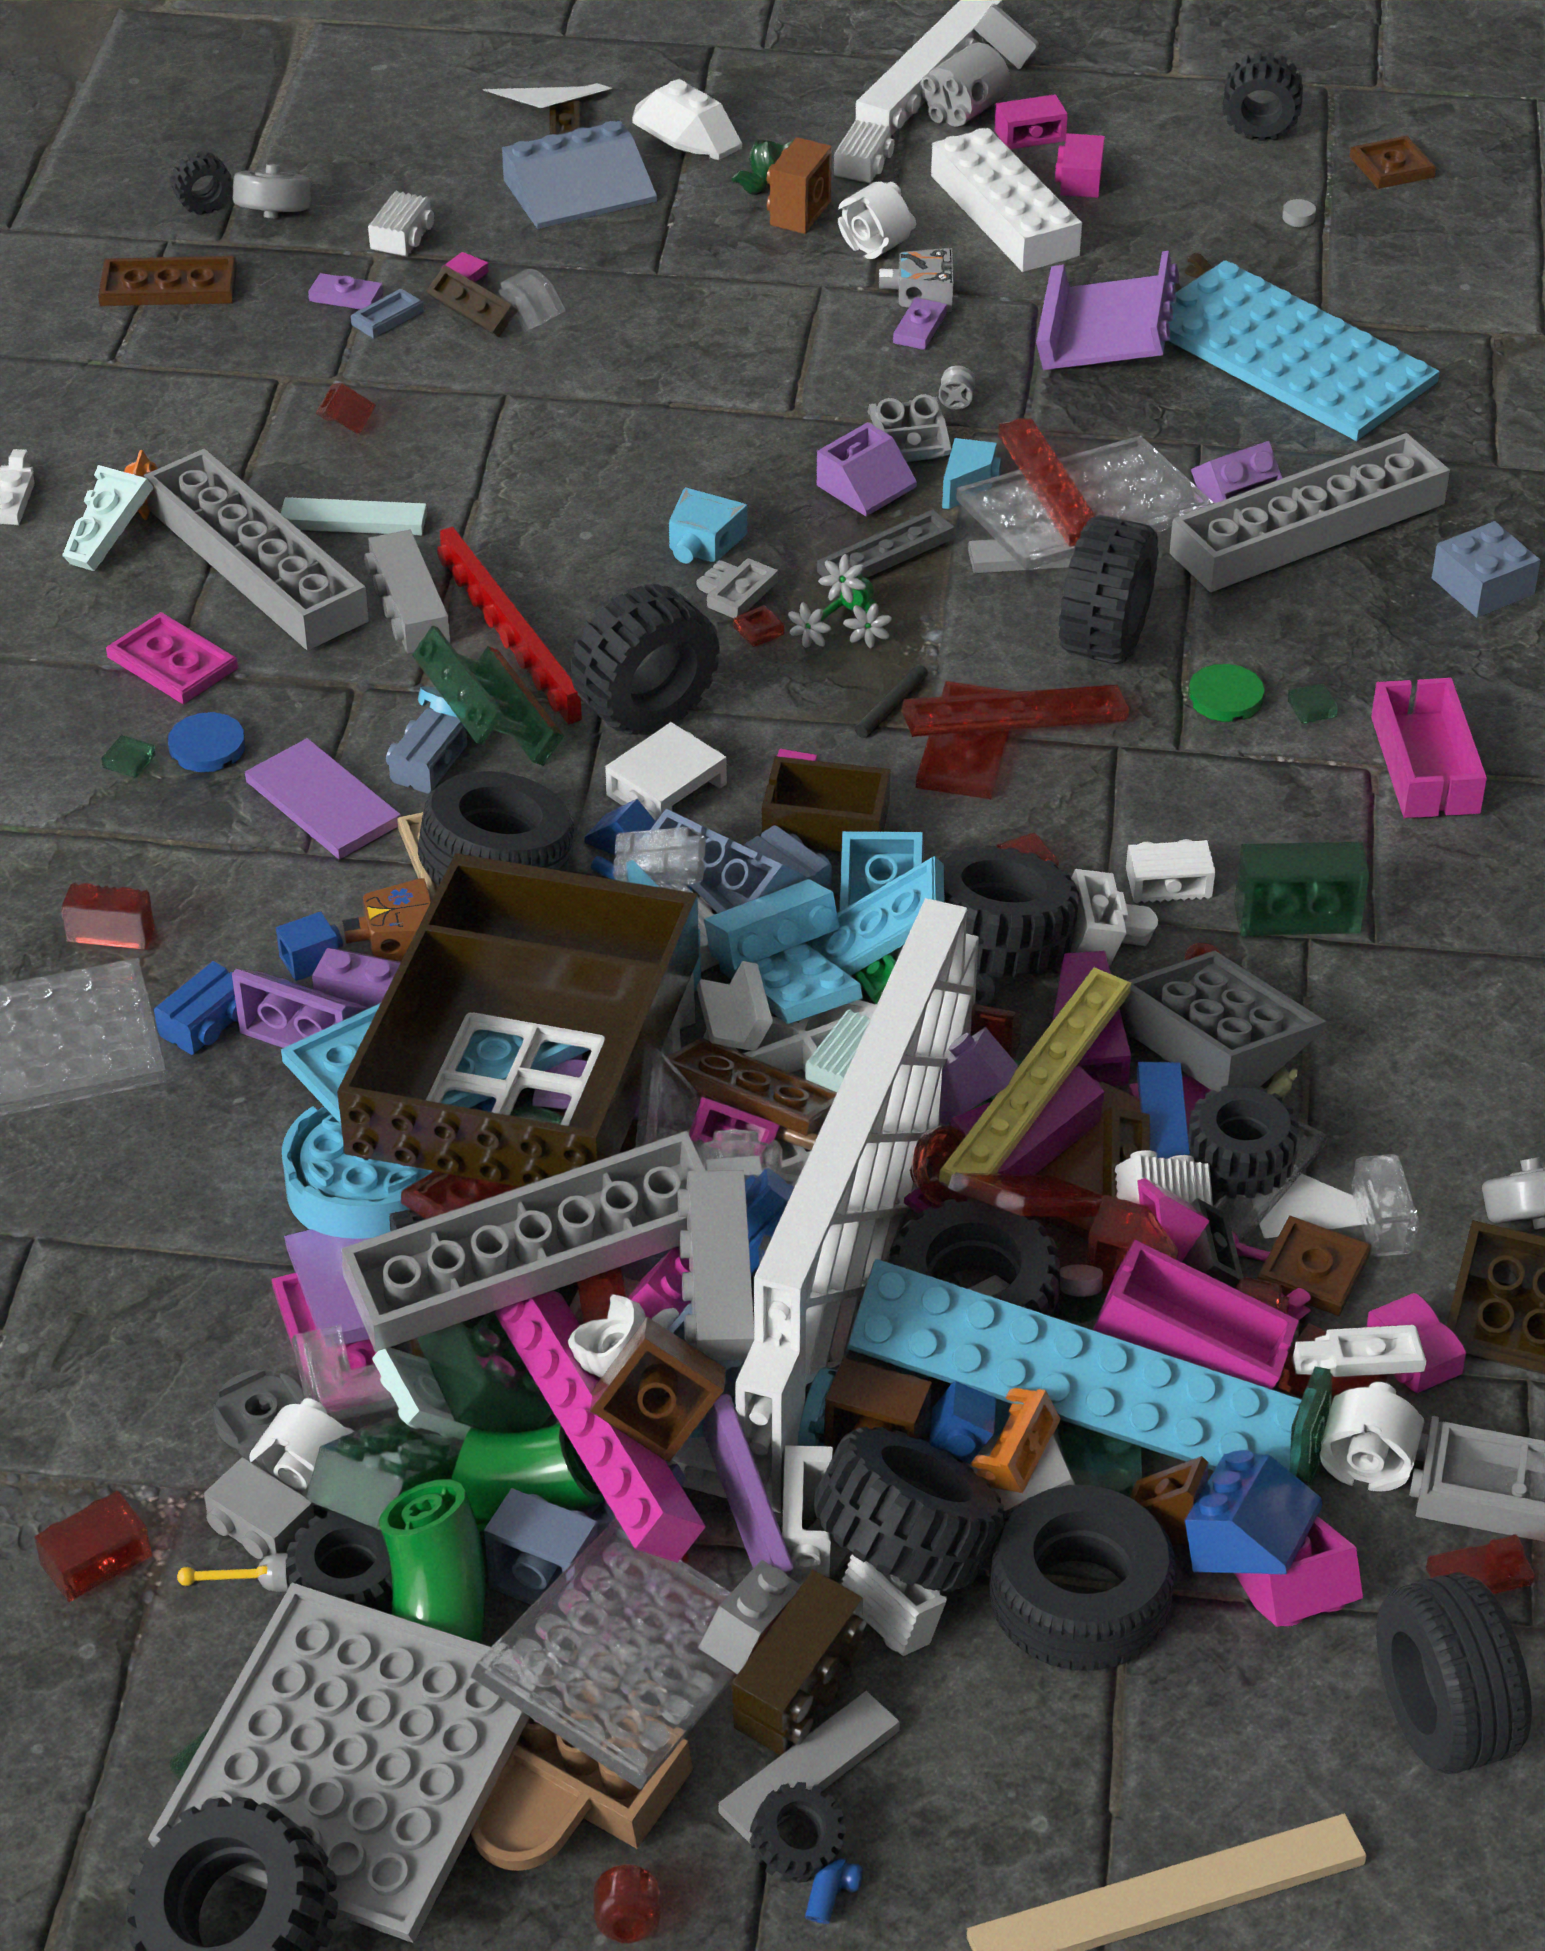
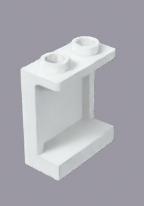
(664, 770)
(802, 1474)

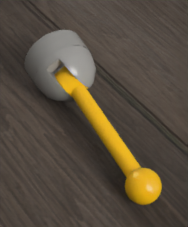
(270, 1573)

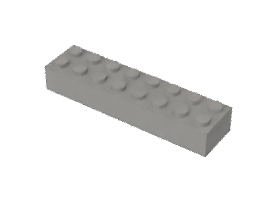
(1308, 512)
(257, 549)
(520, 1242)

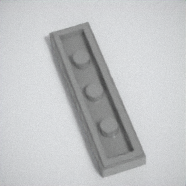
(817, 1761)

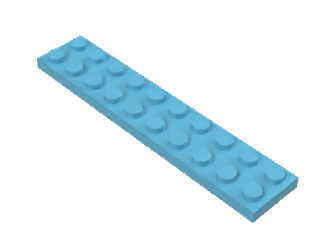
(1086, 1374)

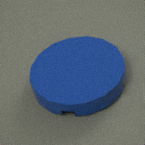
(206, 741)

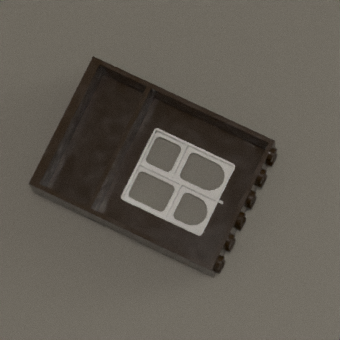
(531, 960)

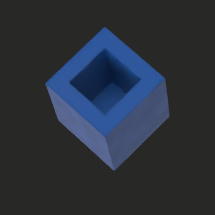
(305, 942)
(962, 1421)

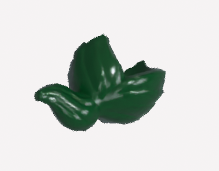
(761, 157)

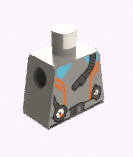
(921, 275)

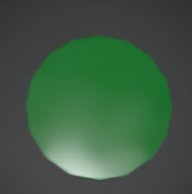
(1226, 692)

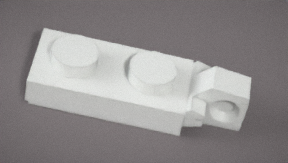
(15, 487)
(1362, 1351)

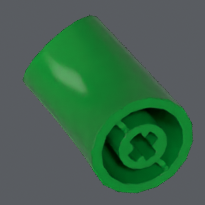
(530, 1462)
(436, 1559)

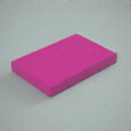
(172, 658)

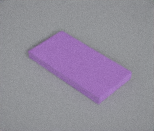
(323, 798)
(321, 1278)
(744, 1487)

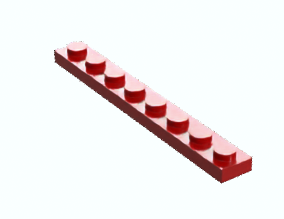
(510, 624)

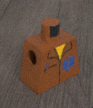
(389, 919)

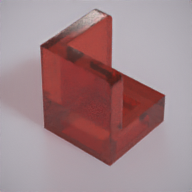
(346, 407)

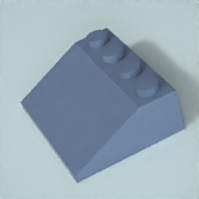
(577, 174)

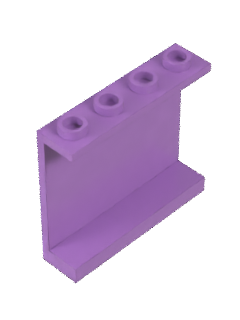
(1106, 318)

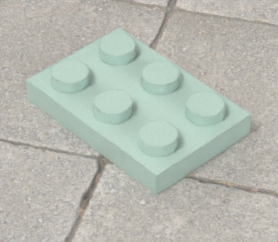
(417, 1393)

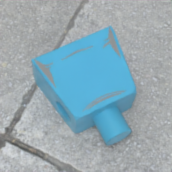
(705, 526)

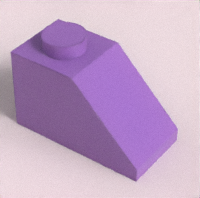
(973, 1073)

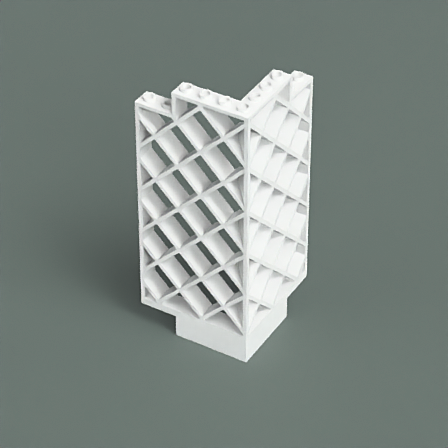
(847, 1188)

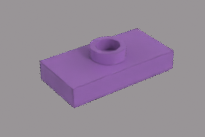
(345, 291)
(919, 323)

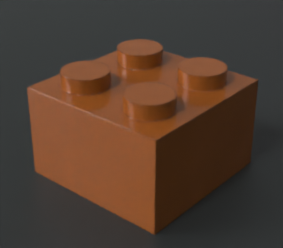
(800, 185)

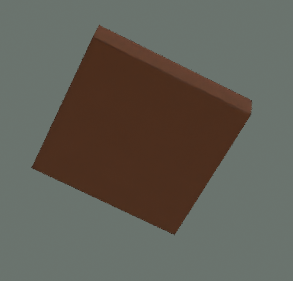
(1392, 162)
(1316, 1261)

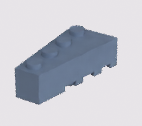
(731, 870)

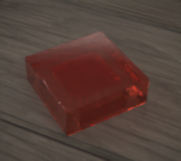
(758, 626)

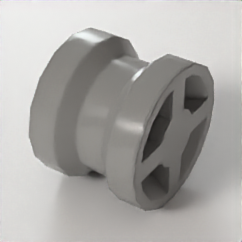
(962, 394)

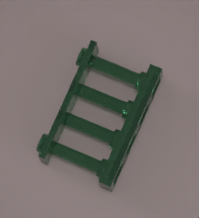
(488, 696)

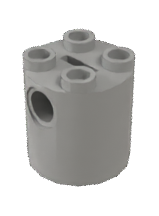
(966, 84)

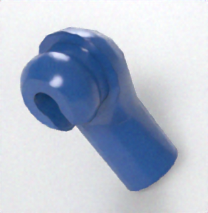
(828, 1884)

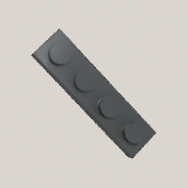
(894, 544)

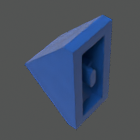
(627, 818)

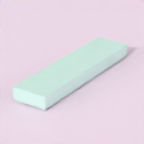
(354, 515)

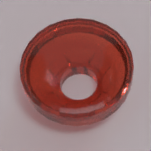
(937, 1146)

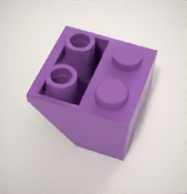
(864, 469)
(1237, 472)

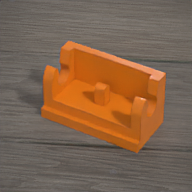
(1020, 1441)

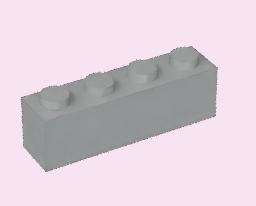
(405, 588)
(718, 1264)

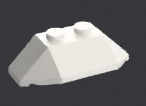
(687, 120)

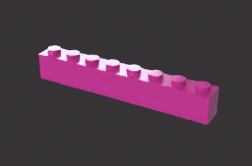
(629, 1475)

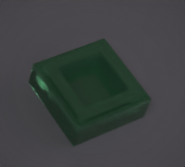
(1312, 703)
(128, 756)

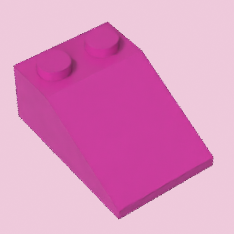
(1319, 1580)

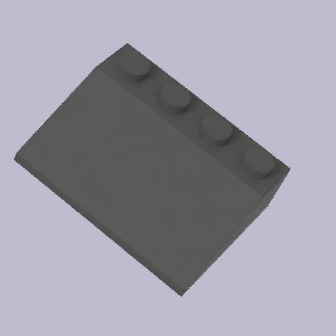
(1217, 1021)

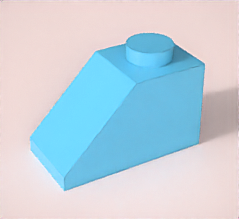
(967, 464)

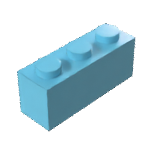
(771, 923)

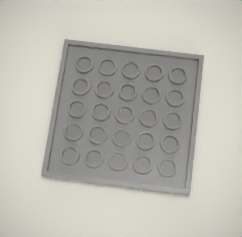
(365, 1744)

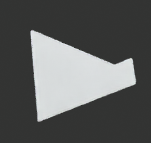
(548, 96)
(1313, 1203)

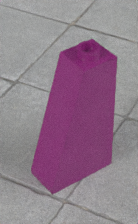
(1109, 1054)
(1061, 1123)

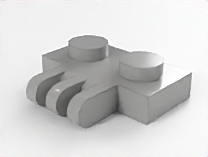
(734, 588)

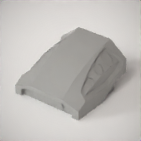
(914, 425)

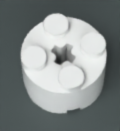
(875, 219)
(1371, 1437)
(293, 1442)

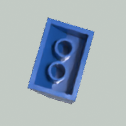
(1250, 1517)

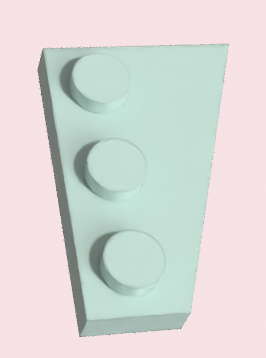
(106, 516)

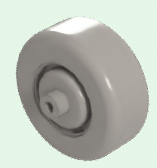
(272, 191)
(1517, 1195)

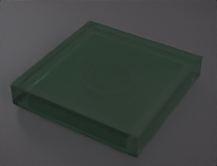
(1309, 1426)

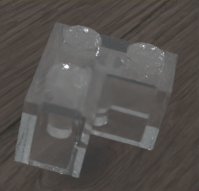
(331, 1381)

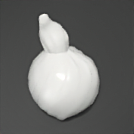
(602, 1340)

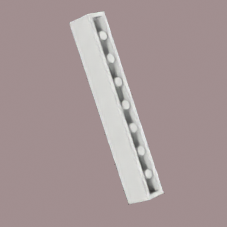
(899, 90)

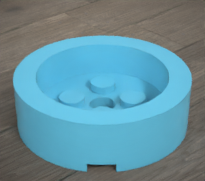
(337, 1190)

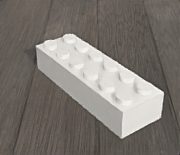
(1006, 199)

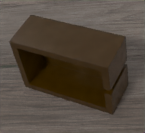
(824, 799)
(799, 1664)

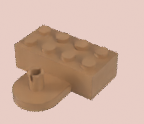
(553, 1787)

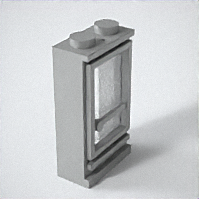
(1481, 1480)

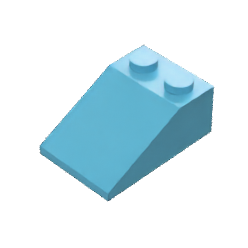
(875, 860)

